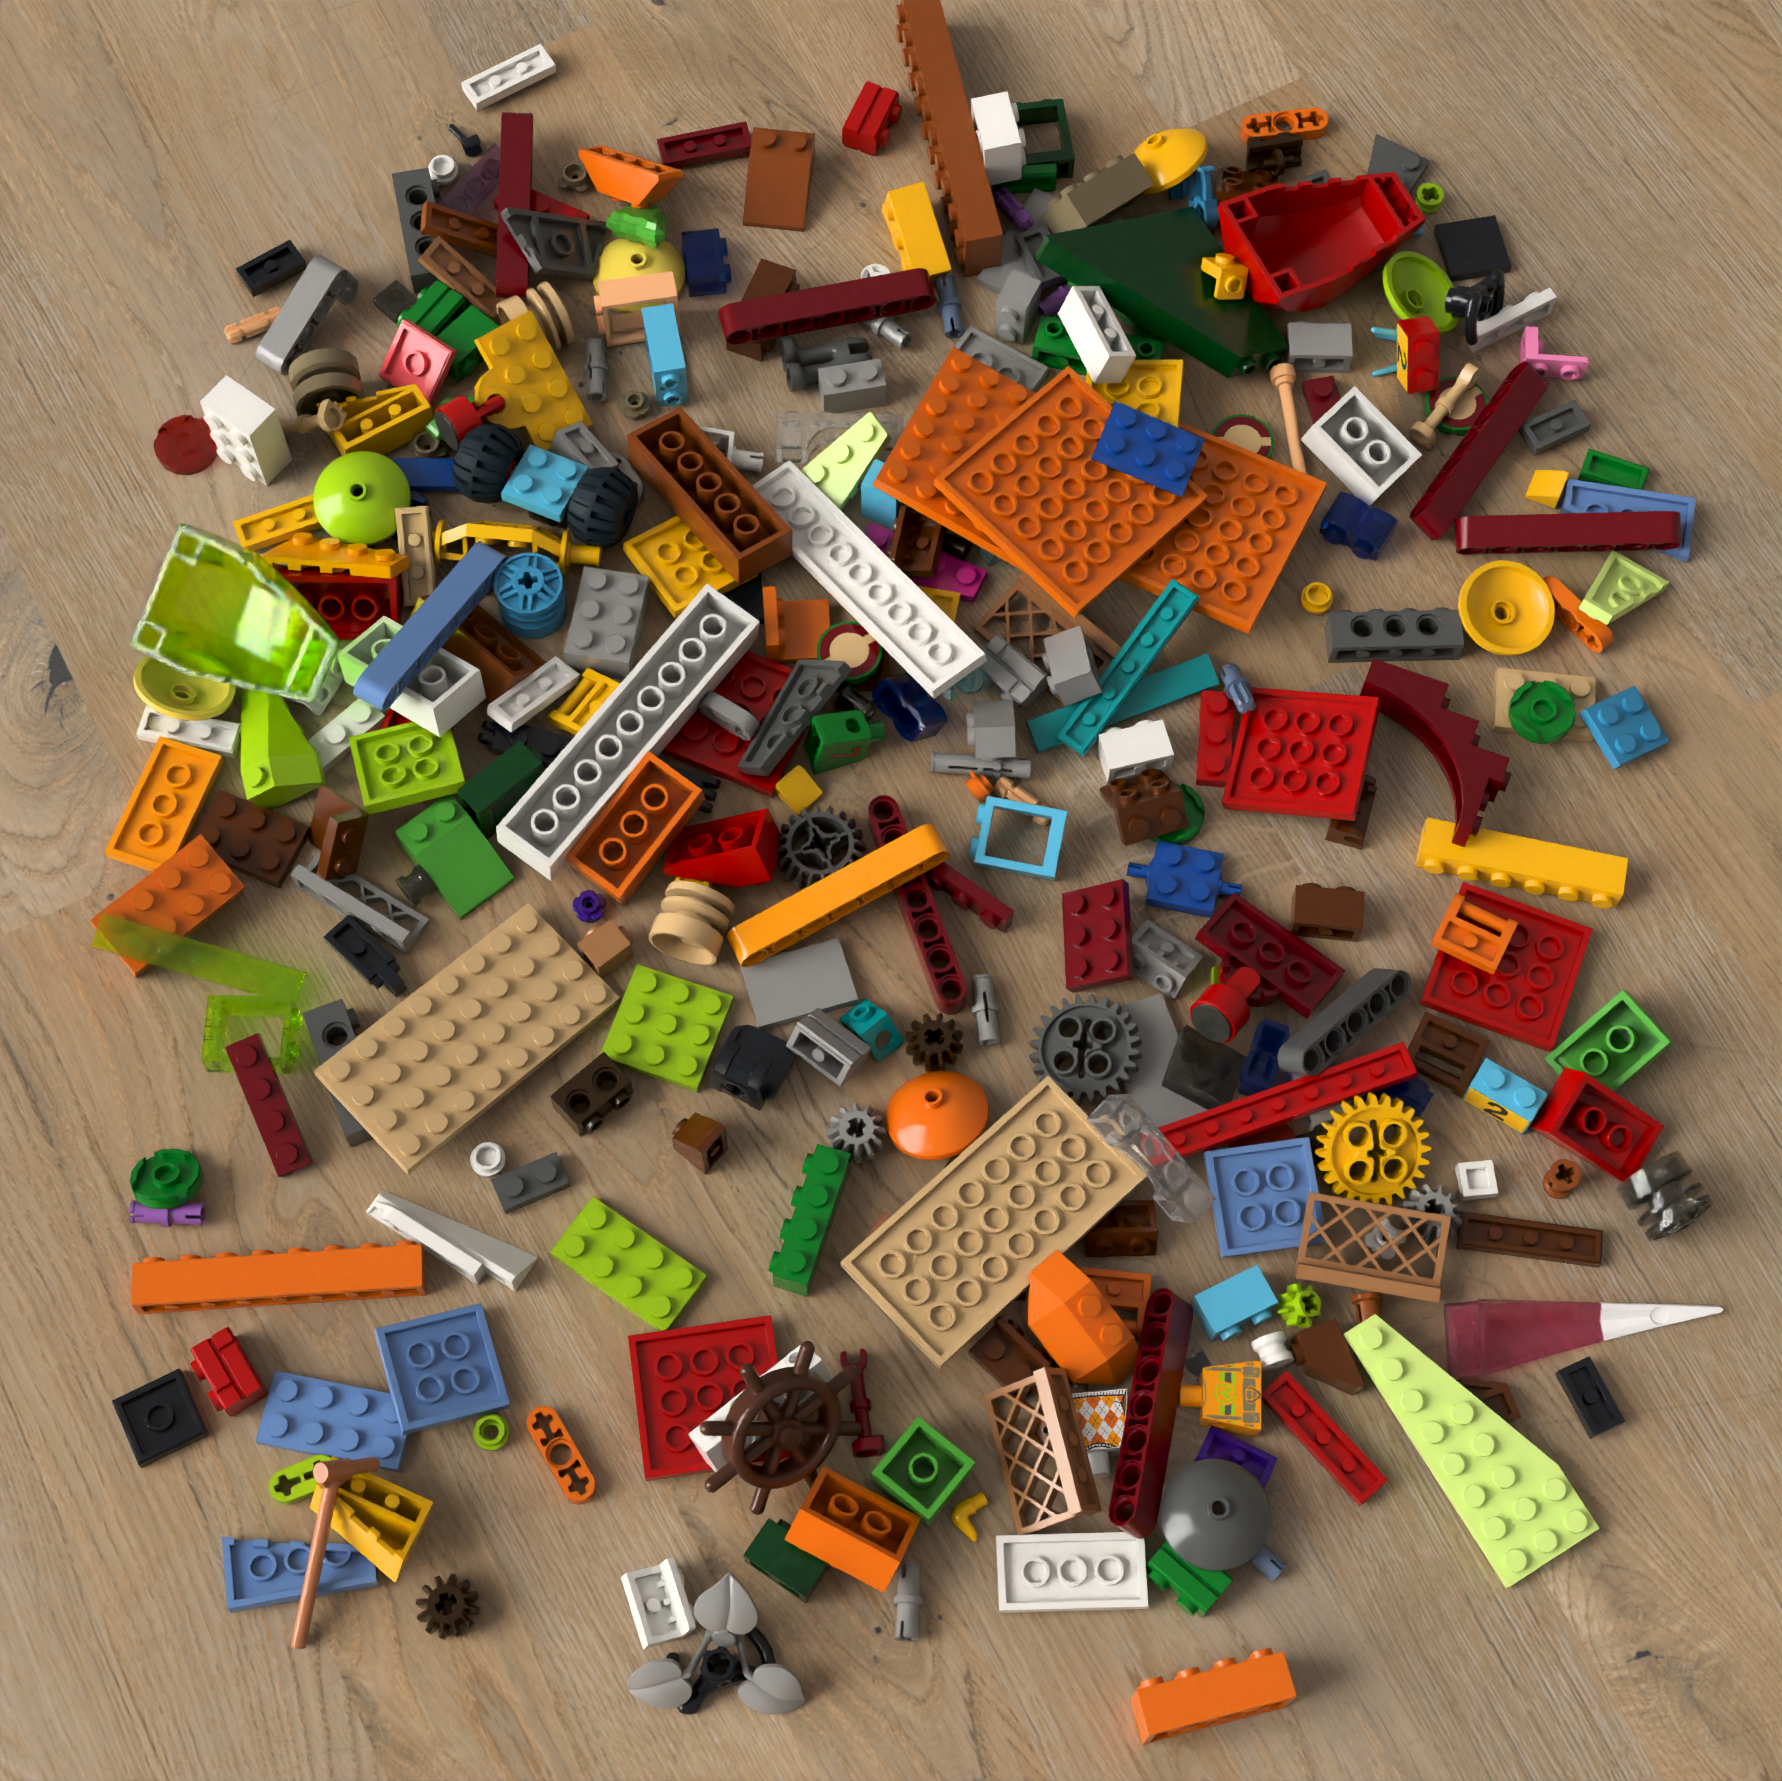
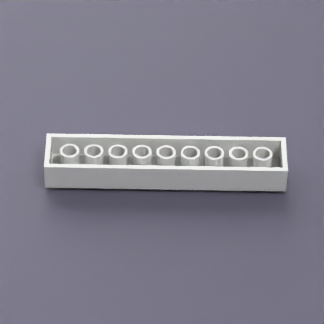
(634, 719)

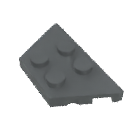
(557, 242)

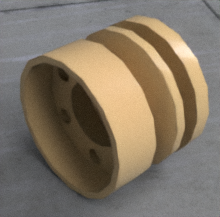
(548, 311)
(692, 923)

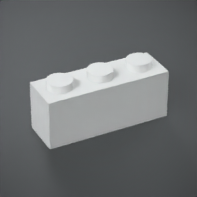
(1096, 334)

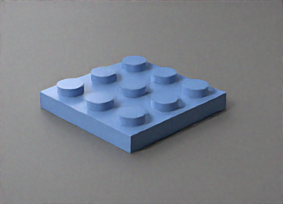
(1262, 1196)
(441, 1368)

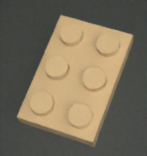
(1509, 680)

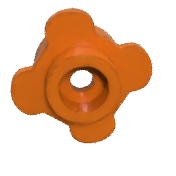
(979, 787)

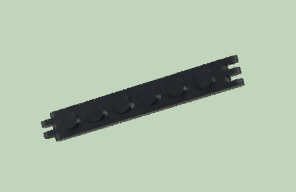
(551, 745)

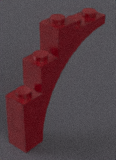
(1450, 737)

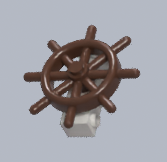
(772, 1419)

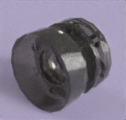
(1667, 1200)

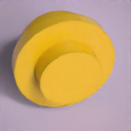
(1316, 598)

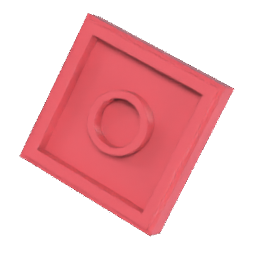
(418, 360)

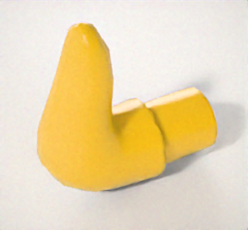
(966, 1508)

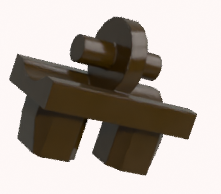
(1274, 154)

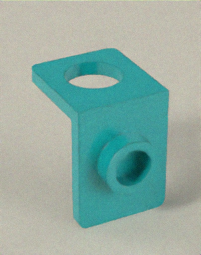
(868, 1021)

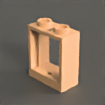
(628, 292)

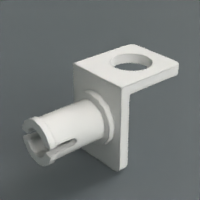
(739, 458)

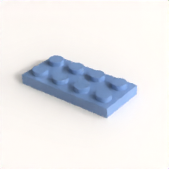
(331, 1421)

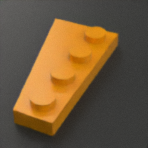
(336, 557)

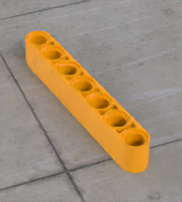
(837, 895)

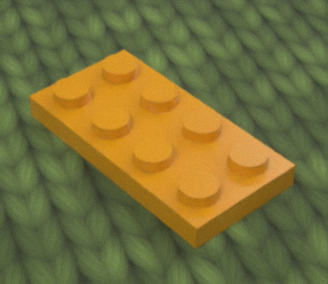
(164, 804)

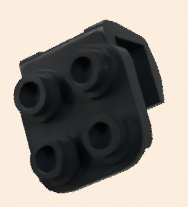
(751, 1066)

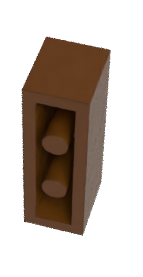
(767, 281)

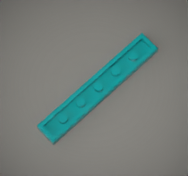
(1128, 667)
(1149, 694)

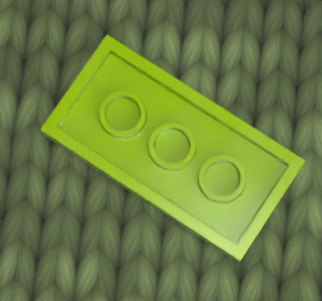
(628, 1265)

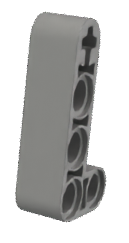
(304, 312)

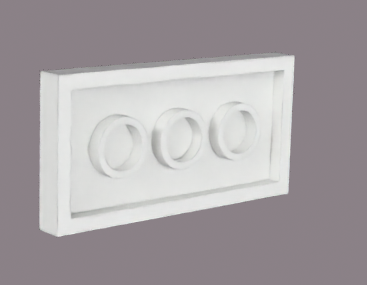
(1071, 1572)

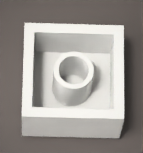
(999, 137)

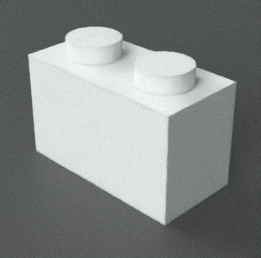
(1134, 749)

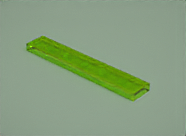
(196, 958)

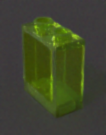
(216, 1022)

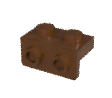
(916, 544)

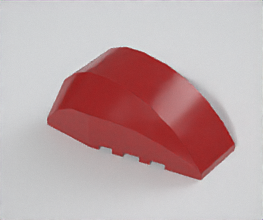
(1316, 238)

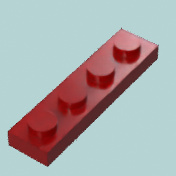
(1323, 1438)

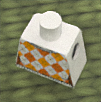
(1102, 1425)

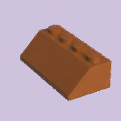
(493, 650)

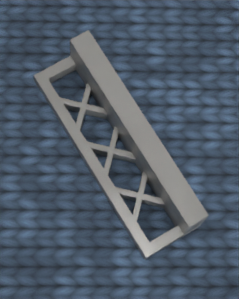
(379, 925)

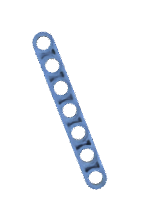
(429, 627)

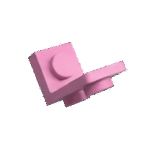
(1548, 365)

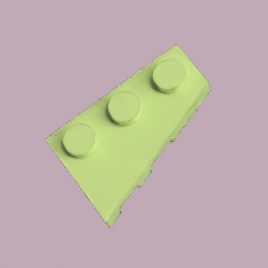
(847, 460)
(1620, 588)

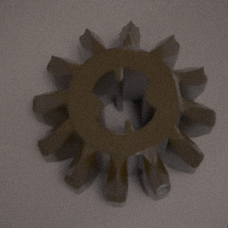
(933, 1031)
(436, 1602)

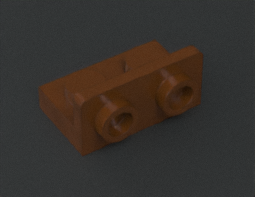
(1125, 1231)
(1008, 1355)

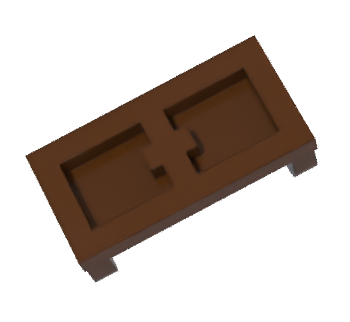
(1353, 832)

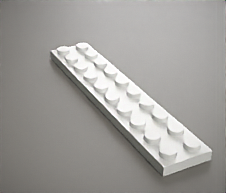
(870, 584)

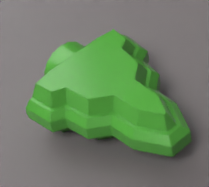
(639, 225)

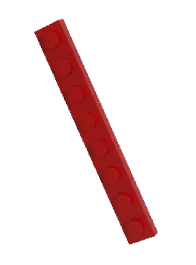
(1290, 1101)

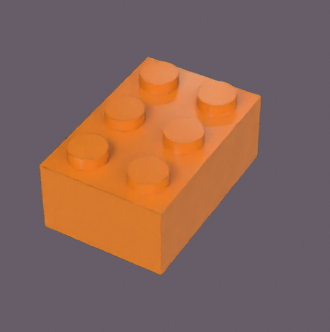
(853, 1529)

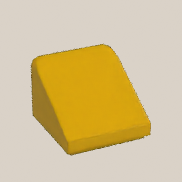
(1546, 487)
(798, 790)

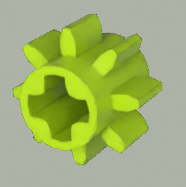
(1299, 1305)

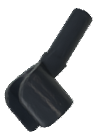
(470, 144)

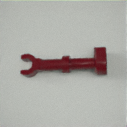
(866, 1444)

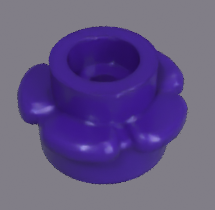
(589, 914)

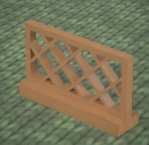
(1102, 646)
(1370, 1278)
(1063, 1443)

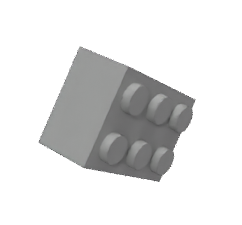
(607, 622)

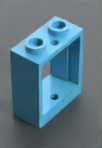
(665, 355)
(979, 844)

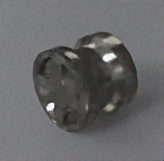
(416, 885)

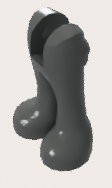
(797, 358)

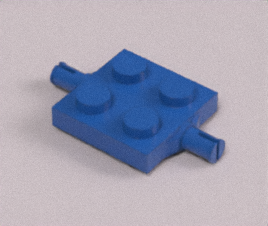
(1184, 879)

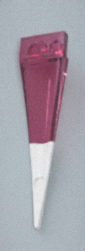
(1506, 1333)

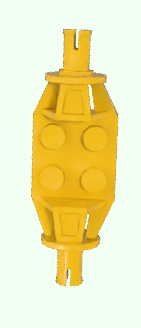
(518, 536)

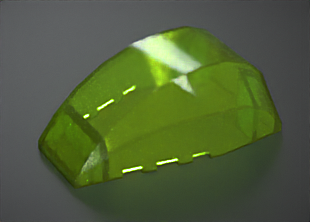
(234, 620)

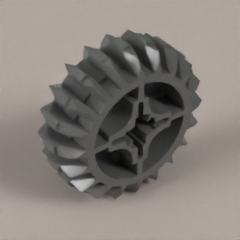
(842, 837)

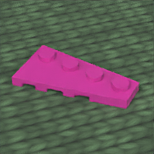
(951, 572)

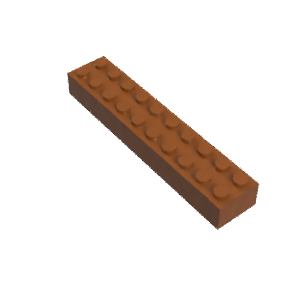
(951, 135)

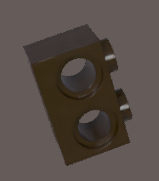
(585, 1088)

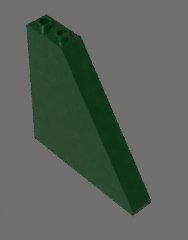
(1155, 277)

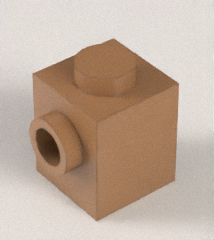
(606, 948)

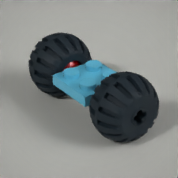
(496, 469)

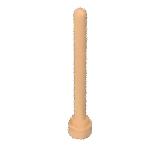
(1283, 379)

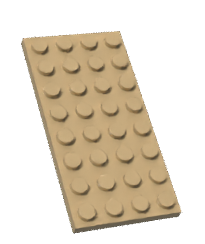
(467, 1038)
(990, 1219)

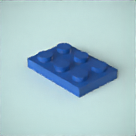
(1148, 449)

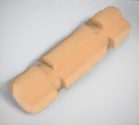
(251, 326)
(1005, 789)

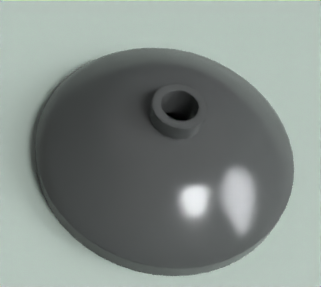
(1211, 1539)

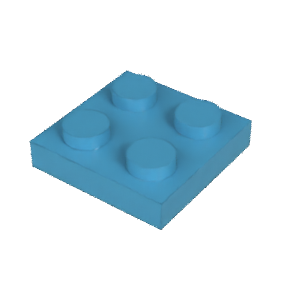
(1624, 727)

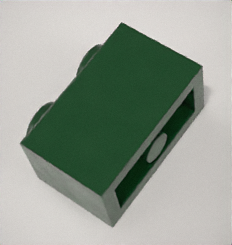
(784, 1562)

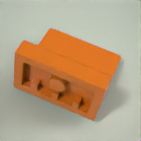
(793, 626)

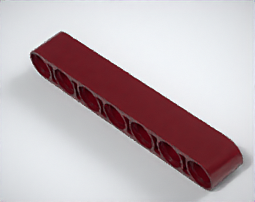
(514, 192)
(826, 306)
(1478, 451)
(1568, 532)
(921, 918)
(1151, 1414)

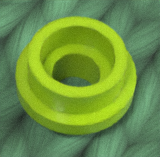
(489, 1421)

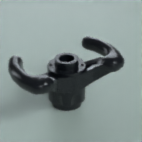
(1475, 302)
(732, 1677)

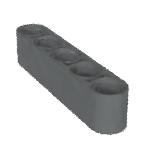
(1344, 1021)

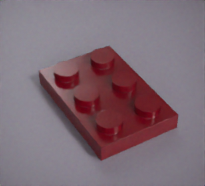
(1097, 936)

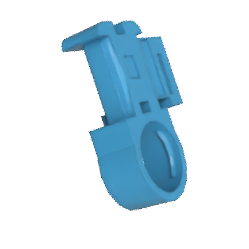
(1200, 192)

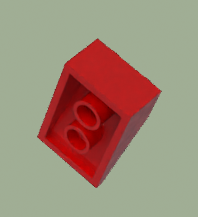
(727, 850)
(1596, 1125)

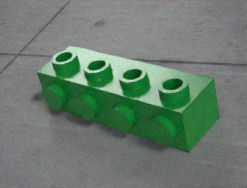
(1056, 350)
(811, 1221)

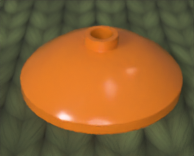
(938, 1127)

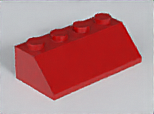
(347, 601)

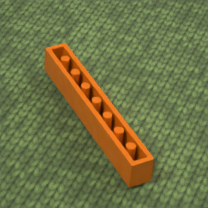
(279, 1278)

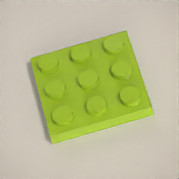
(405, 766)
(667, 1028)

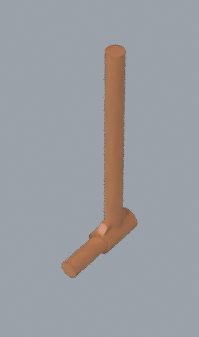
(329, 1476)

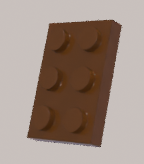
(252, 838)

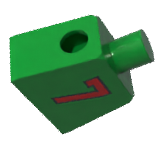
(840, 739)

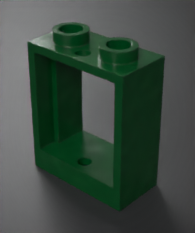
(1045, 112)
(500, 786)

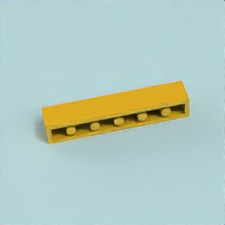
(1524, 864)

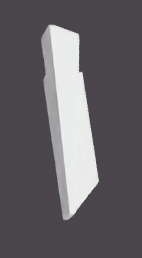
(452, 1242)

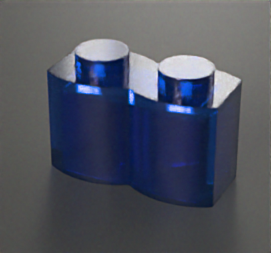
(704, 262)
(1358, 526)
(909, 707)
(1261, 1063)

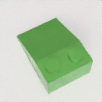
(454, 855)
(1613, 1043)

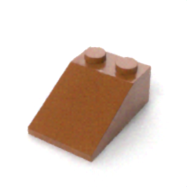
(779, 179)

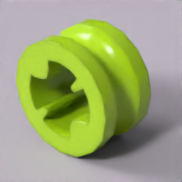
(1433, 205)

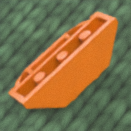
(629, 176)
(1078, 1324)

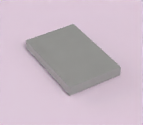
(1003, 359)
(798, 982)

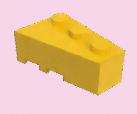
(915, 230)
(382, 420)
(378, 1519)

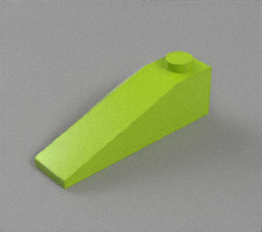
(274, 752)

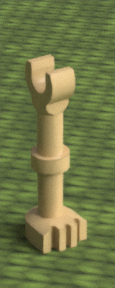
(329, 418)
(1423, 432)

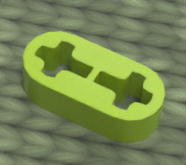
(295, 1473)

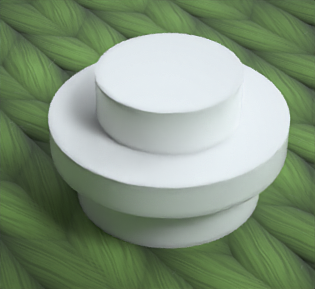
(443, 169)
(488, 1159)

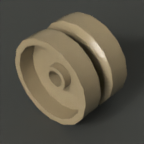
(324, 376)

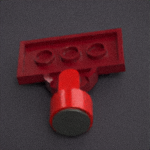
(1256, 969)

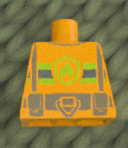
(1227, 1397)

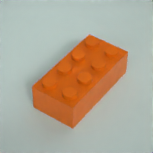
(635, 828)
(177, 895)
(1213, 1696)

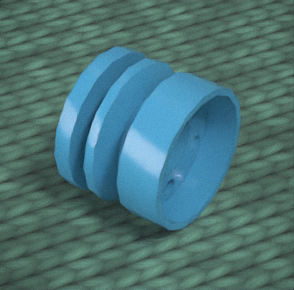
(531, 611)

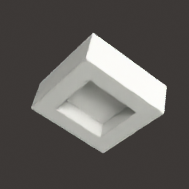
(1476, 1180)

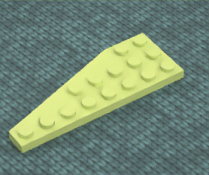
(1493, 1476)

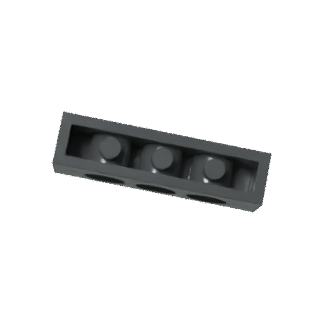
(412, 189)
(1411, 645)
(323, 1026)

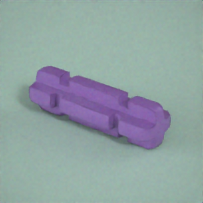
(1013, 209)

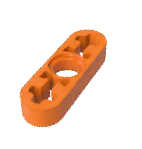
(1292, 117)
(1588, 630)
(540, 1437)

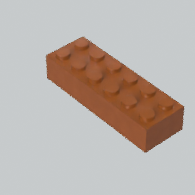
(709, 495)

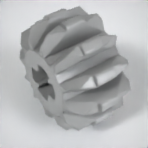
(857, 1120)
(1437, 1204)

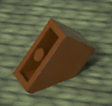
(700, 1141)
(1326, 1357)

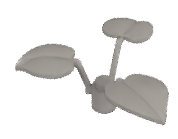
(727, 1614)

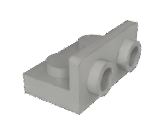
(1163, 959)

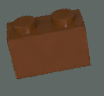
(1327, 912)

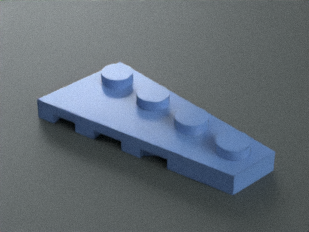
(1603, 498)
(274, 1572)

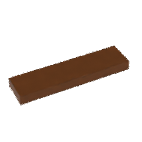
(1530, 1239)

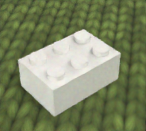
(246, 431)
(1361, 446)

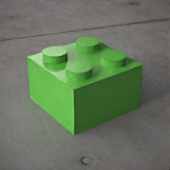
(923, 1471)

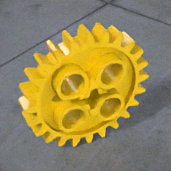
(1403, 1146)

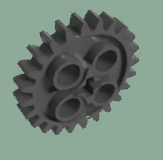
(1116, 1050)

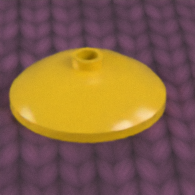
(1171, 156)
(1518, 596)

